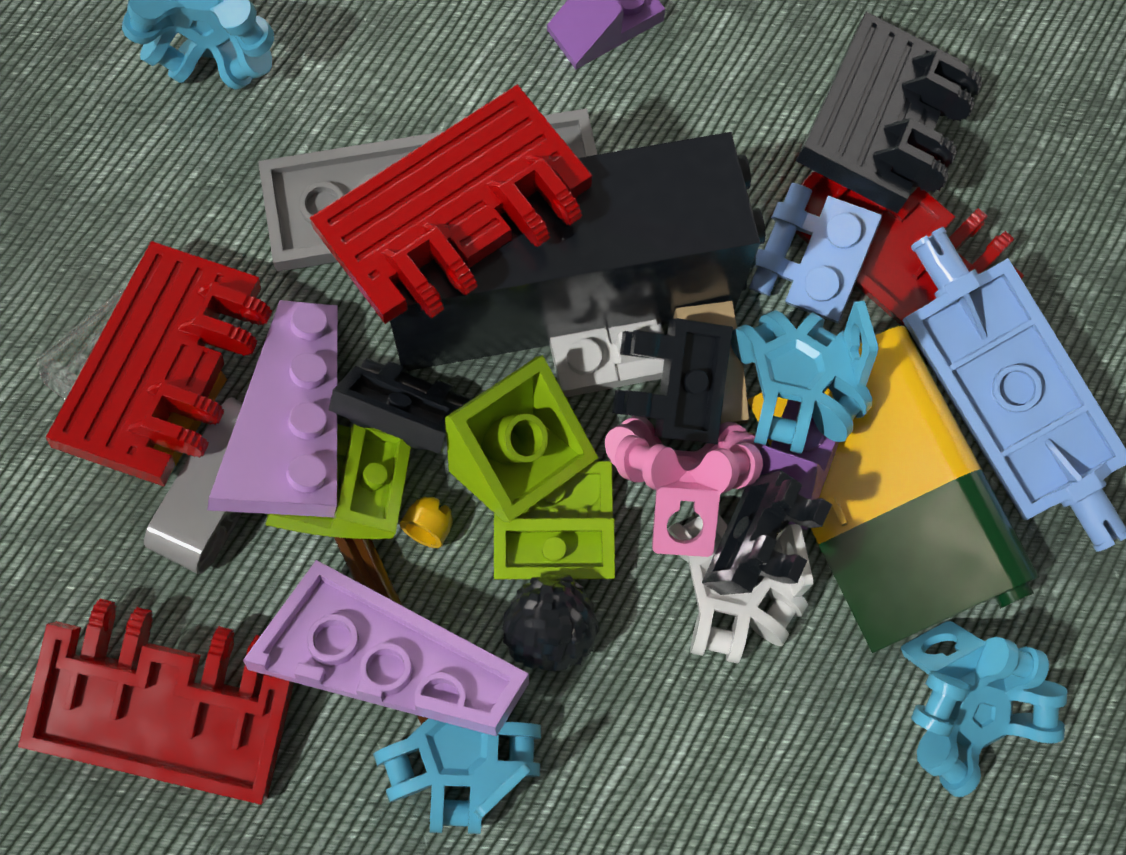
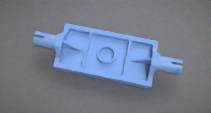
(1017, 390)

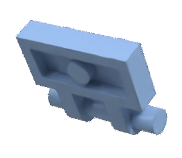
(832, 257)

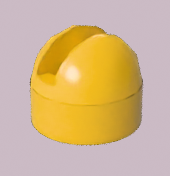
(427, 522)

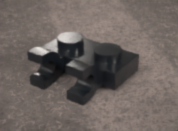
(691, 379)
(749, 541)

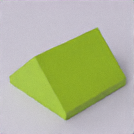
(517, 441)

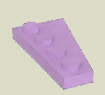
(284, 434)
(379, 652)

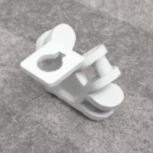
(771, 625)

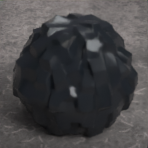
(550, 624)

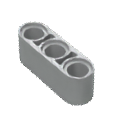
(182, 524)

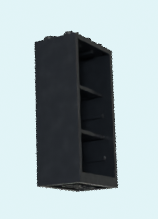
(653, 237)

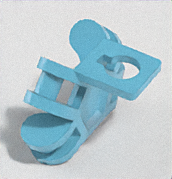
(213, 29)
(802, 366)
(975, 701)
(461, 760)

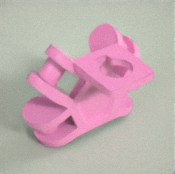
(684, 476)

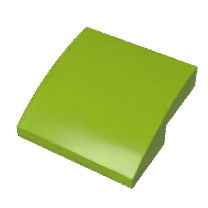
(368, 488)
(562, 532)

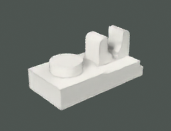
(593, 360)

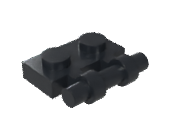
(397, 403)

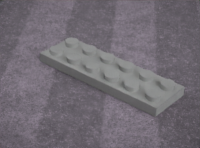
(308, 182)

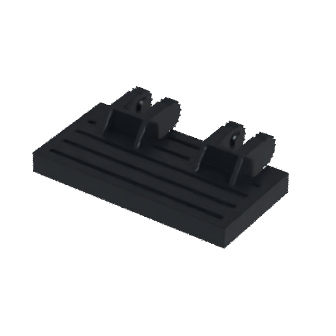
(883, 114)

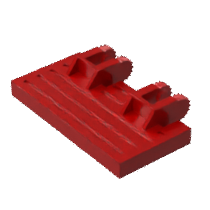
(450, 202)
(891, 270)
(157, 364)
(149, 712)

